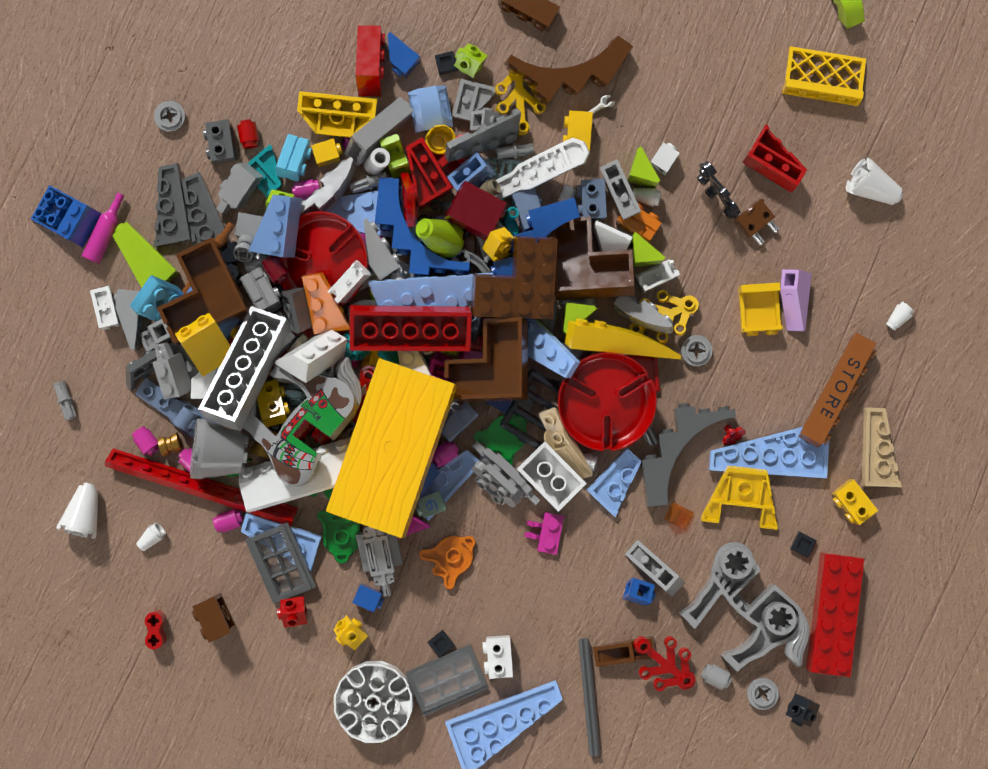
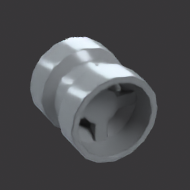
(242, 248)

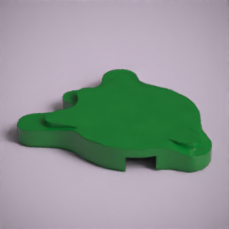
(501, 440)
(339, 535)

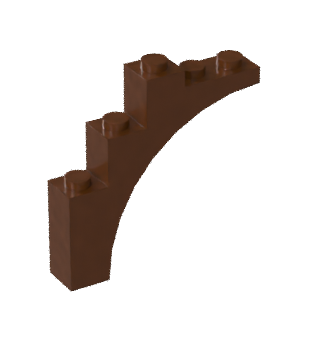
(572, 79)

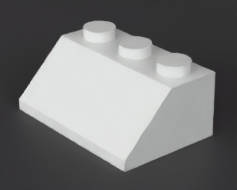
(314, 355)
(551, 476)

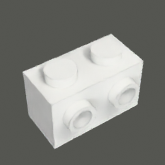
(498, 657)

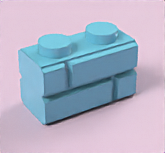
(293, 158)

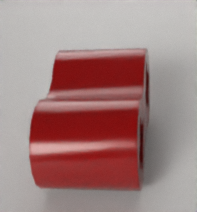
(155, 629)

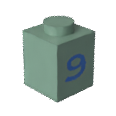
(431, 505)

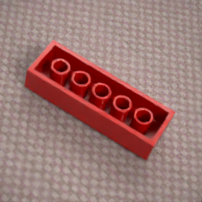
(410, 328)
(835, 614)

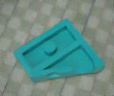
(266, 164)

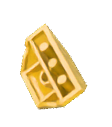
(335, 113)

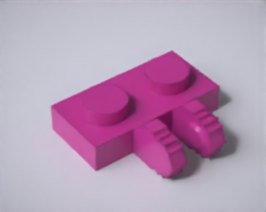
(549, 534)

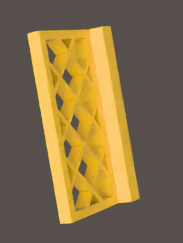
(824, 91)

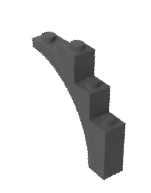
(687, 423)

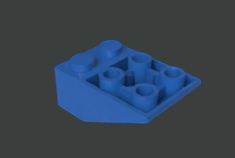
(66, 216)

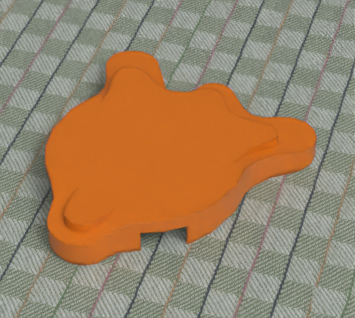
(451, 558)

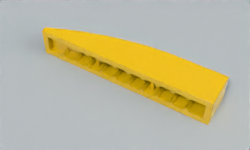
(613, 339)

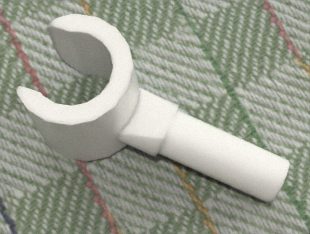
(603, 103)

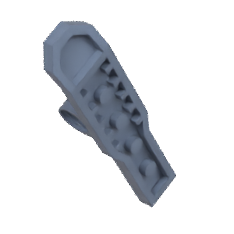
(180, 413)

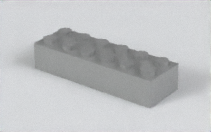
(245, 368)

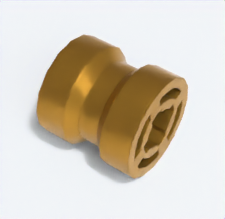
(170, 444)

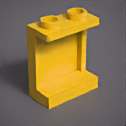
(759, 308)
(204, 343)

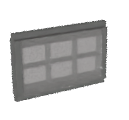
(280, 562)
(447, 680)

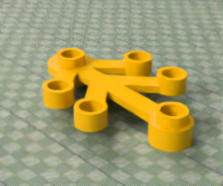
(520, 95)
(671, 313)

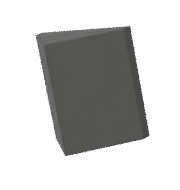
(296, 309)

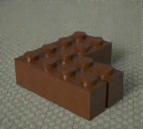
(589, 273)
(212, 290)
(526, 291)
(501, 371)

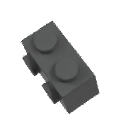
(220, 142)

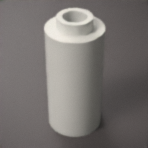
(377, 161)

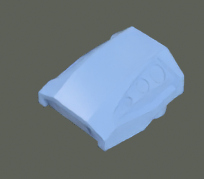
(430, 108)

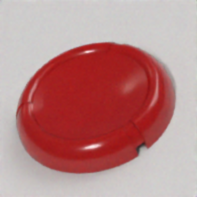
(324, 246)
(607, 402)

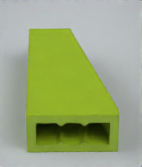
(142, 256)

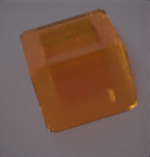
(678, 515)

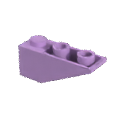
(795, 298)

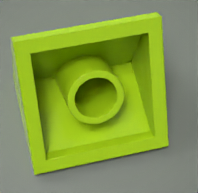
(642, 171)
(644, 253)
(574, 311)

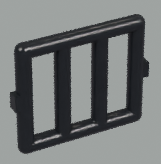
(515, 408)

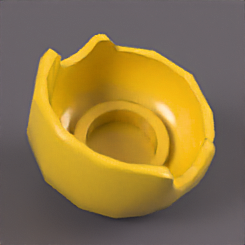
(438, 137)

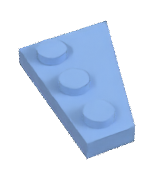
(613, 483)

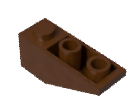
(539, 12)

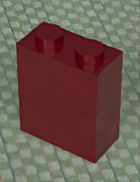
(475, 210)

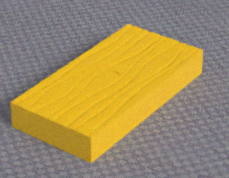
(391, 448)

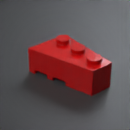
(369, 60)
(774, 161)
(426, 174)

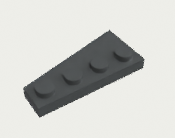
(489, 137)
(172, 212)
(202, 212)

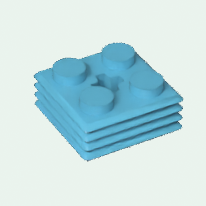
(152, 295)

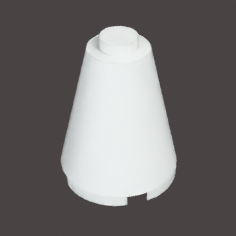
(873, 183)
(81, 512)

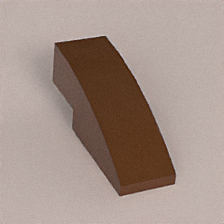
(619, 652)

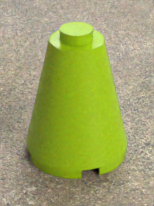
(441, 236)

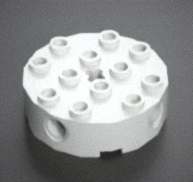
(368, 721)

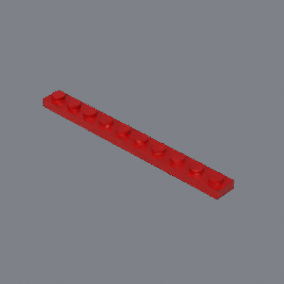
(202, 488)

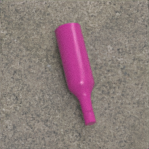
(103, 232)

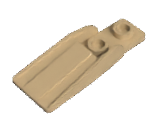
(563, 443)

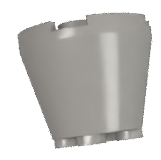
(217, 451)

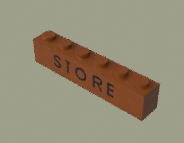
(837, 389)

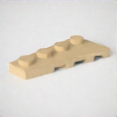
(878, 457)

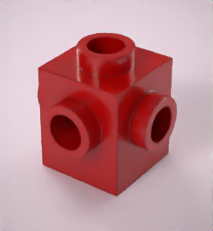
(292, 612)

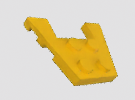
(743, 488)

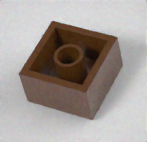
(214, 618)

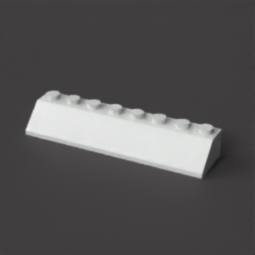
(263, 488)

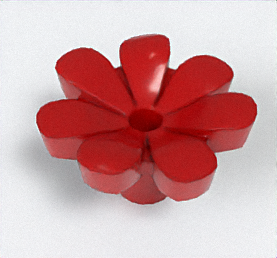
(732, 435)

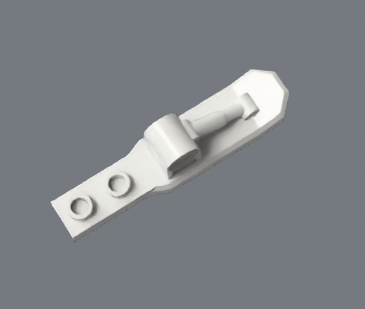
(544, 167)

